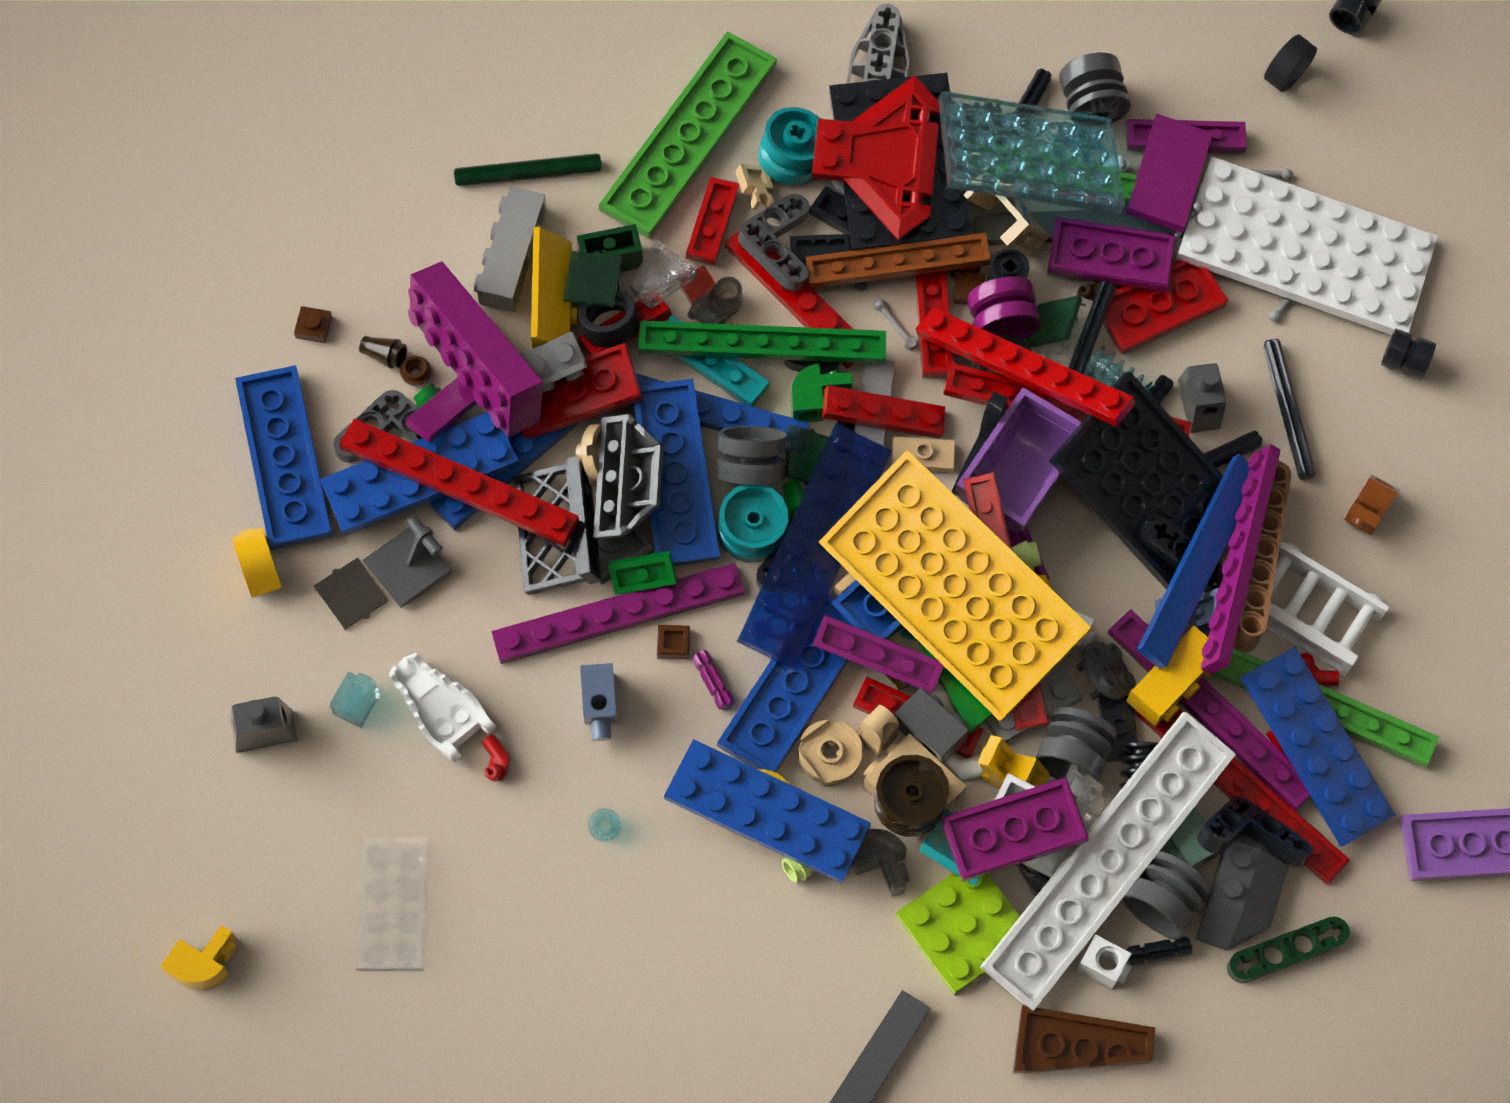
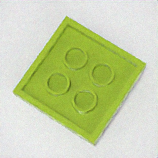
(958, 926)

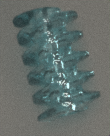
(1105, 371)

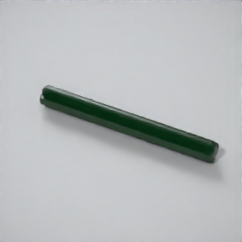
(527, 169)

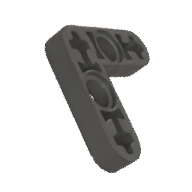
(769, 241)
(394, 418)

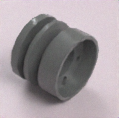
(1095, 86)
(1076, 739)
(1168, 895)

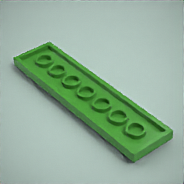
(687, 134)

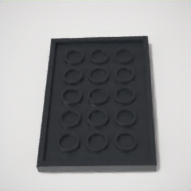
(949, 206)
(1139, 474)

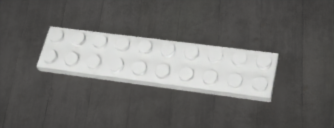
(1107, 865)

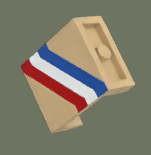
(1025, 233)

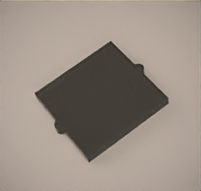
(351, 593)

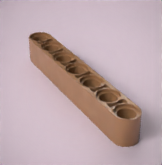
(1260, 587)

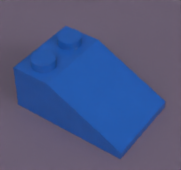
(866, 612)

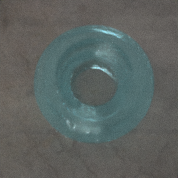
(604, 815)

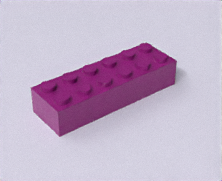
(475, 349)

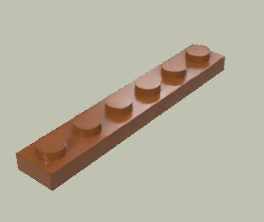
(898, 260)

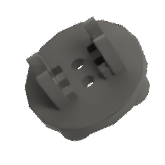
(1106, 670)

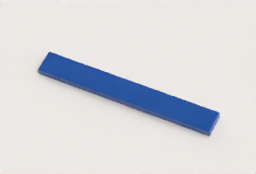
(1195, 567)

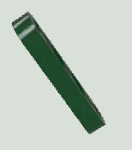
(1289, 952)

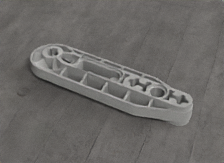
(877, 56)

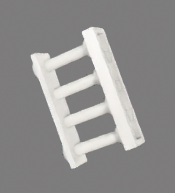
(1312, 637)

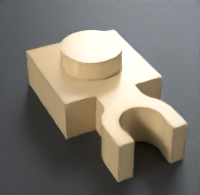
(757, 183)

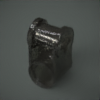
(713, 307)

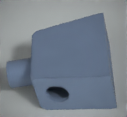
(597, 687)

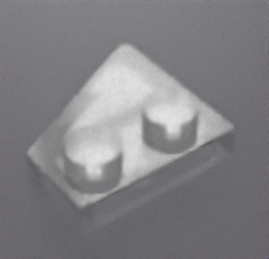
(660, 275)

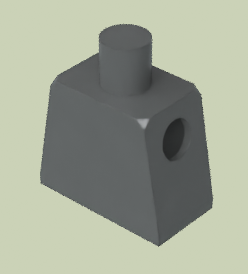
(1200, 391)
(262, 724)

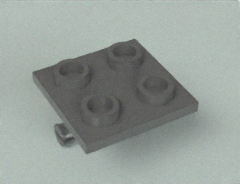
(408, 562)

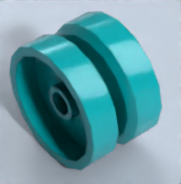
(789, 145)
(736, 517)

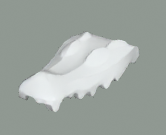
(441, 707)

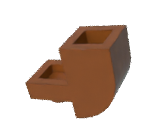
(1371, 504)

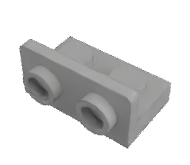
(556, 360)

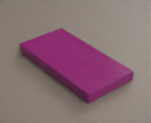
(1169, 173)
(1111, 254)
(1014, 829)

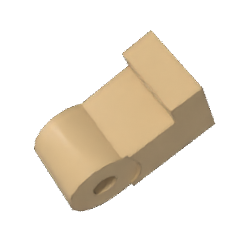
(878, 730)

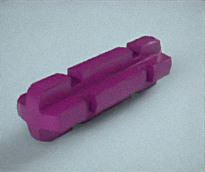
(713, 680)

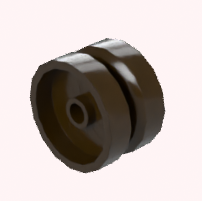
(911, 776)

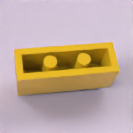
(1163, 688)

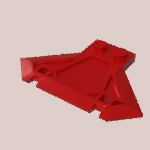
(885, 155)

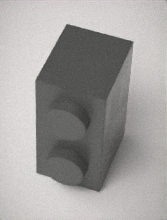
(932, 725)

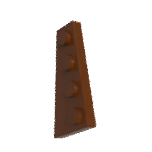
(1073, 1041)

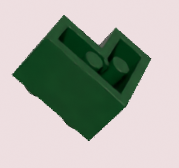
(616, 241)

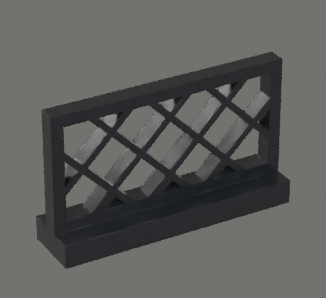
(583, 544)

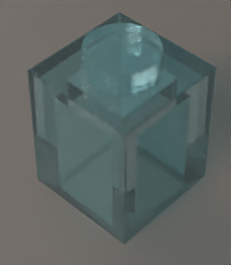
(355, 698)

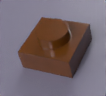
(313, 324)

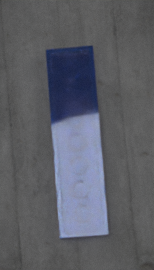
(802, 567)

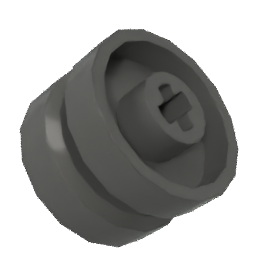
(751, 455)

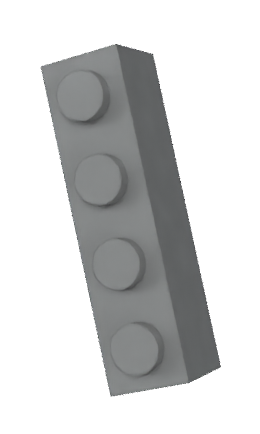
(510, 250)

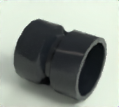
(1352, 15)
(1008, 263)
(1410, 354)

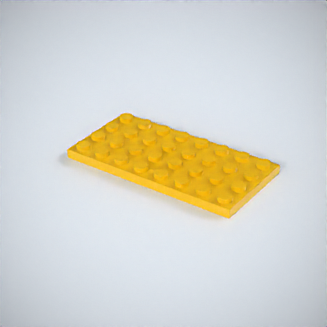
(955, 585)

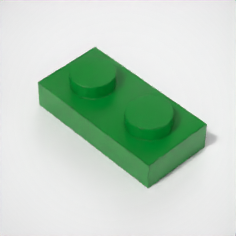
(643, 572)

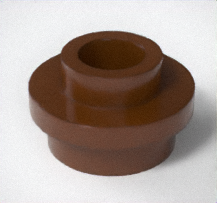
(412, 363)

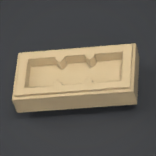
(934, 454)

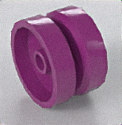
(1005, 307)

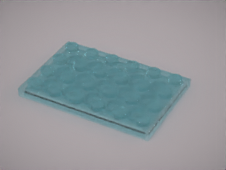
(1030, 152)

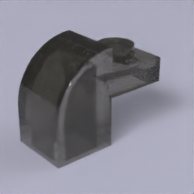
(883, 850)

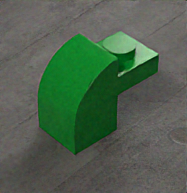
(808, 391)

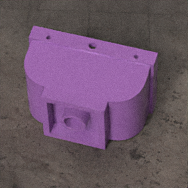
(1021, 455)

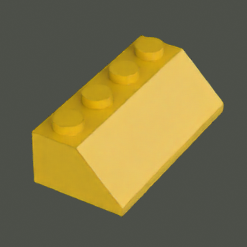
(550, 314)

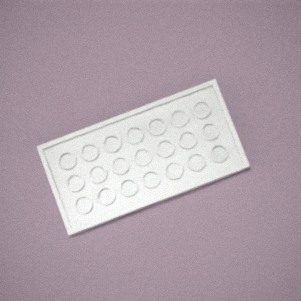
(1307, 247)

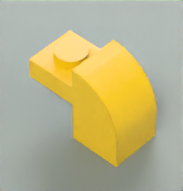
(256, 562)
(999, 759)
(200, 969)

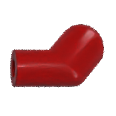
(1322, 677)
(499, 759)

